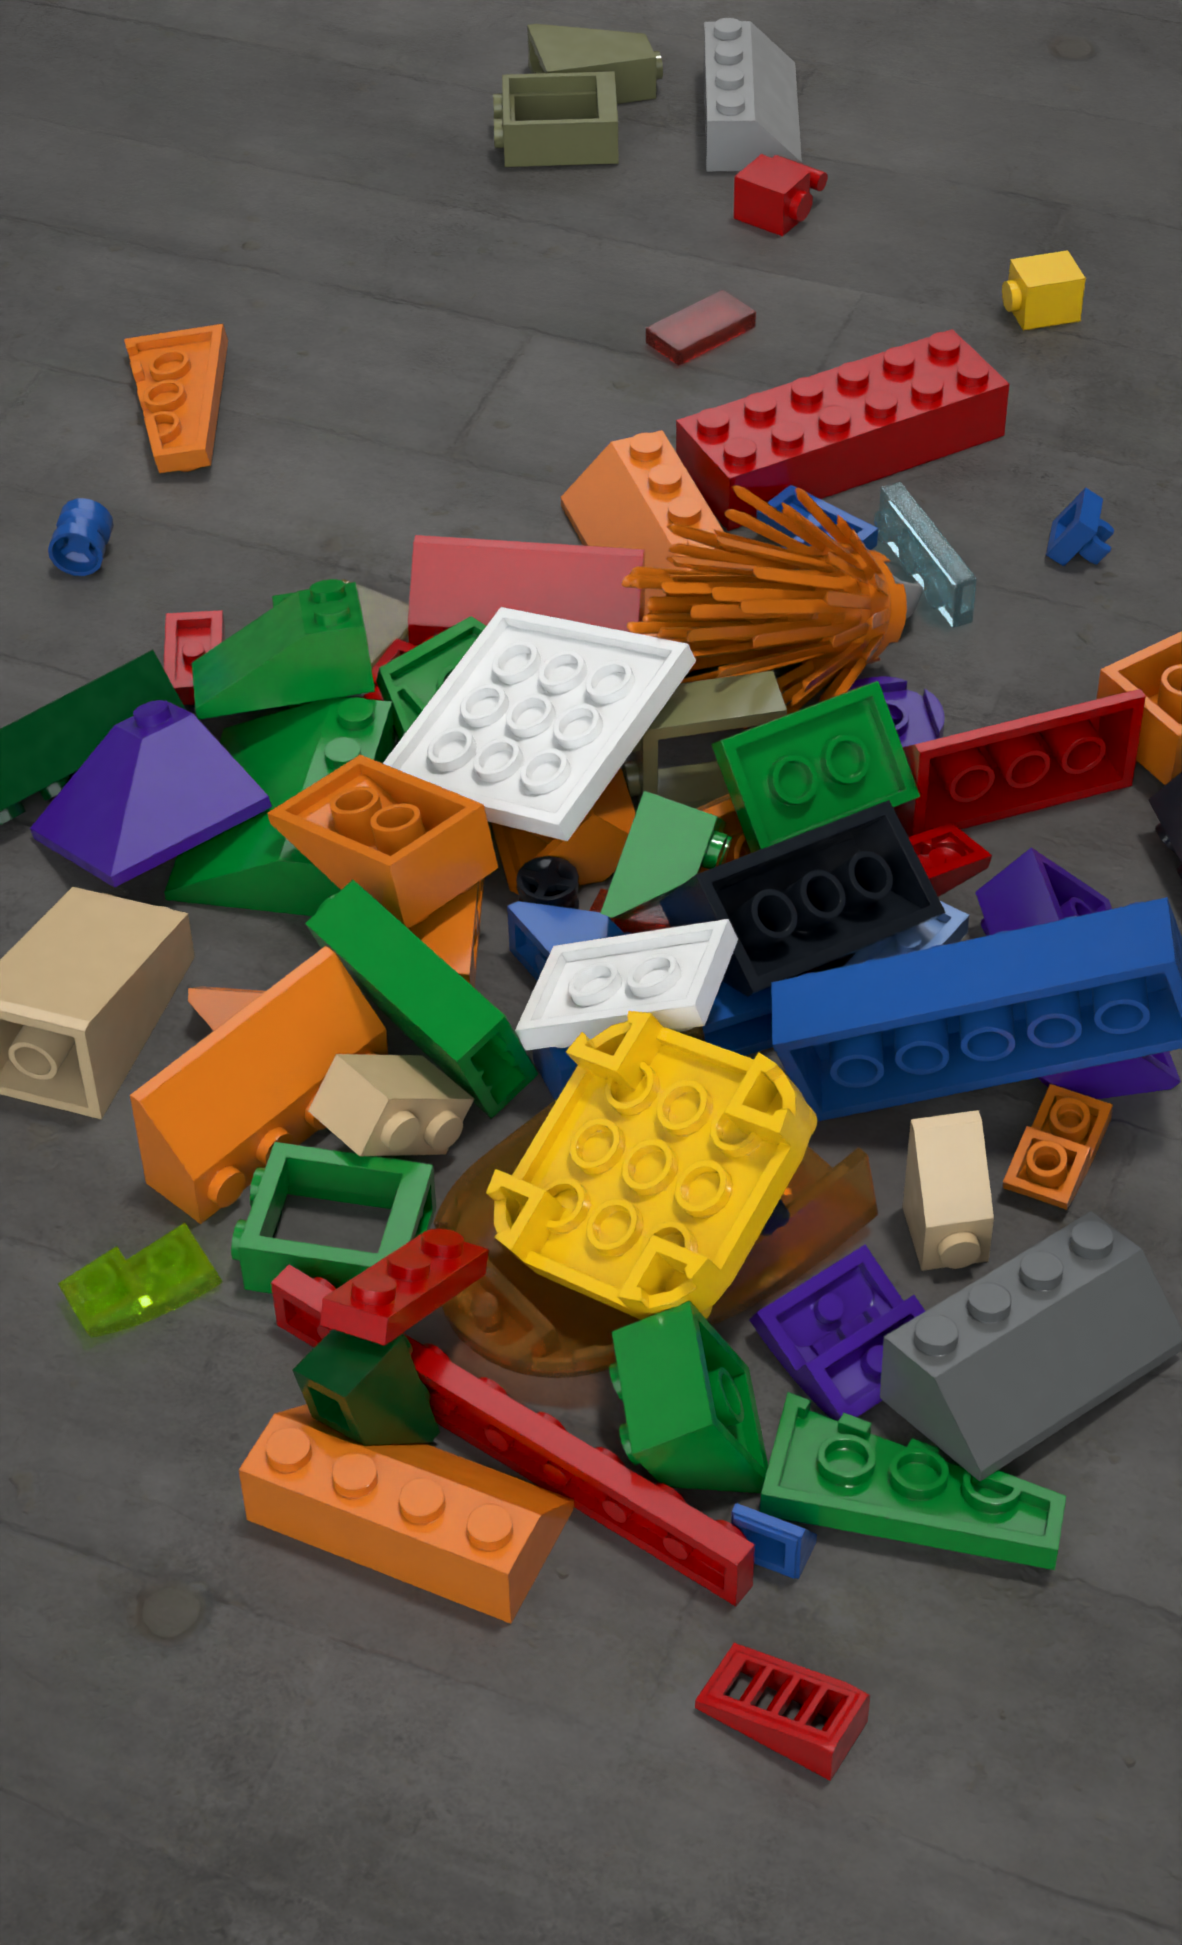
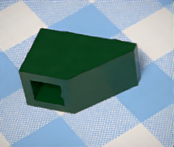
(367, 1390)

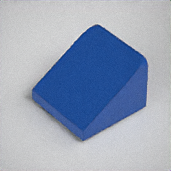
(777, 1542)

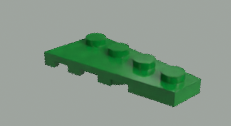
(875, 1487)

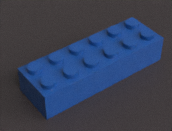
(983, 1011)

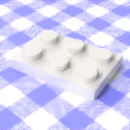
(654, 972)

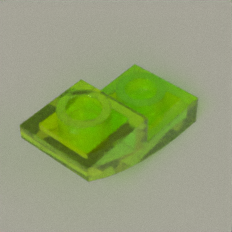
(127, 1292)

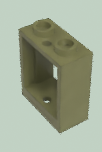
(557, 119)
(700, 709)

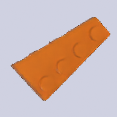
(180, 392)

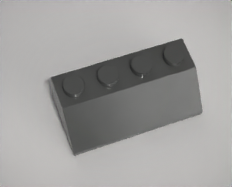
(1030, 1346)

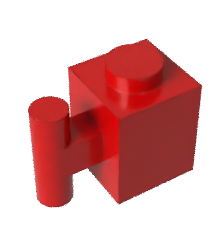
(775, 193)

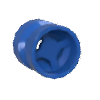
(81, 537)

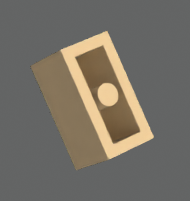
(391, 1105)

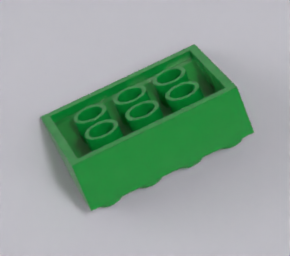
(284, 755)

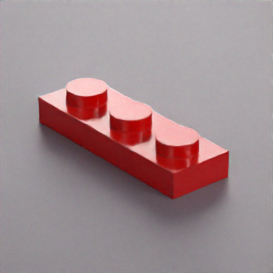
(404, 1286)

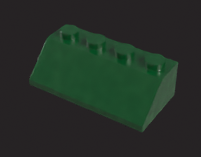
(58, 737)

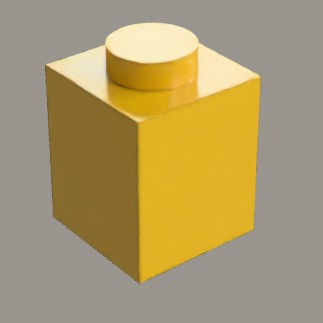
(1044, 290)

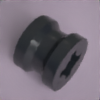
(548, 882)

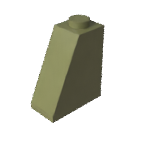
(596, 50)

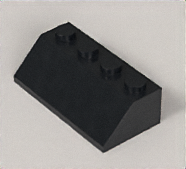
(811, 897)

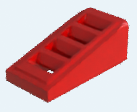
(795, 1739)

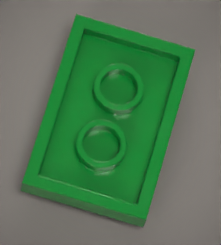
(815, 766)

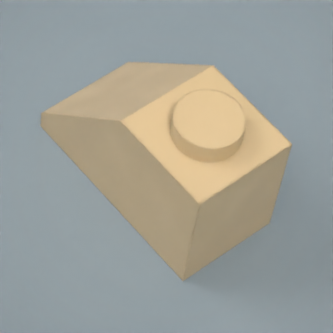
(948, 1191)

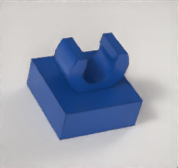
(1080, 530)

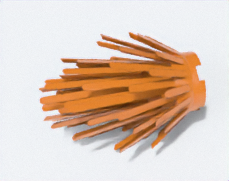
(775, 604)

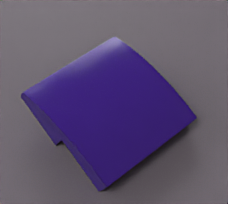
(834, 1332)

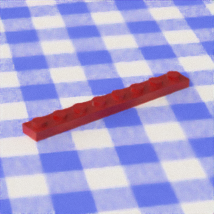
(545, 1453)

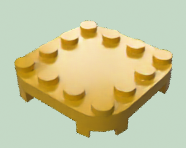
(653, 1169)

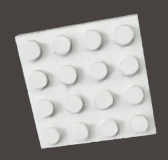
(541, 717)

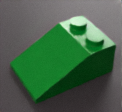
(290, 655)

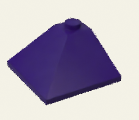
(148, 796)

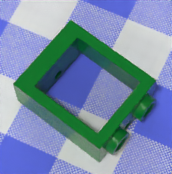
(331, 1176)

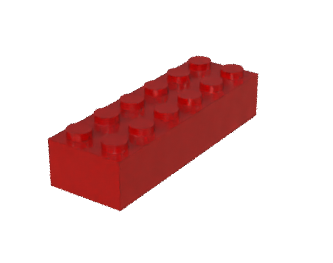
(845, 424)

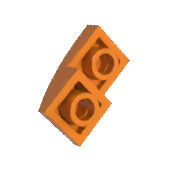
(1058, 1147)

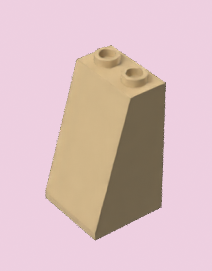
(86, 997)

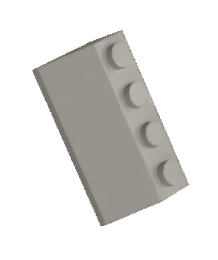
(747, 97)

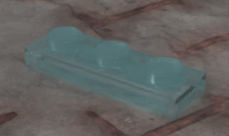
(926, 554)

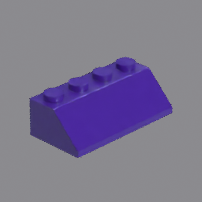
(1042, 892)

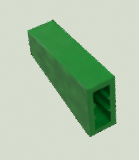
(425, 998)

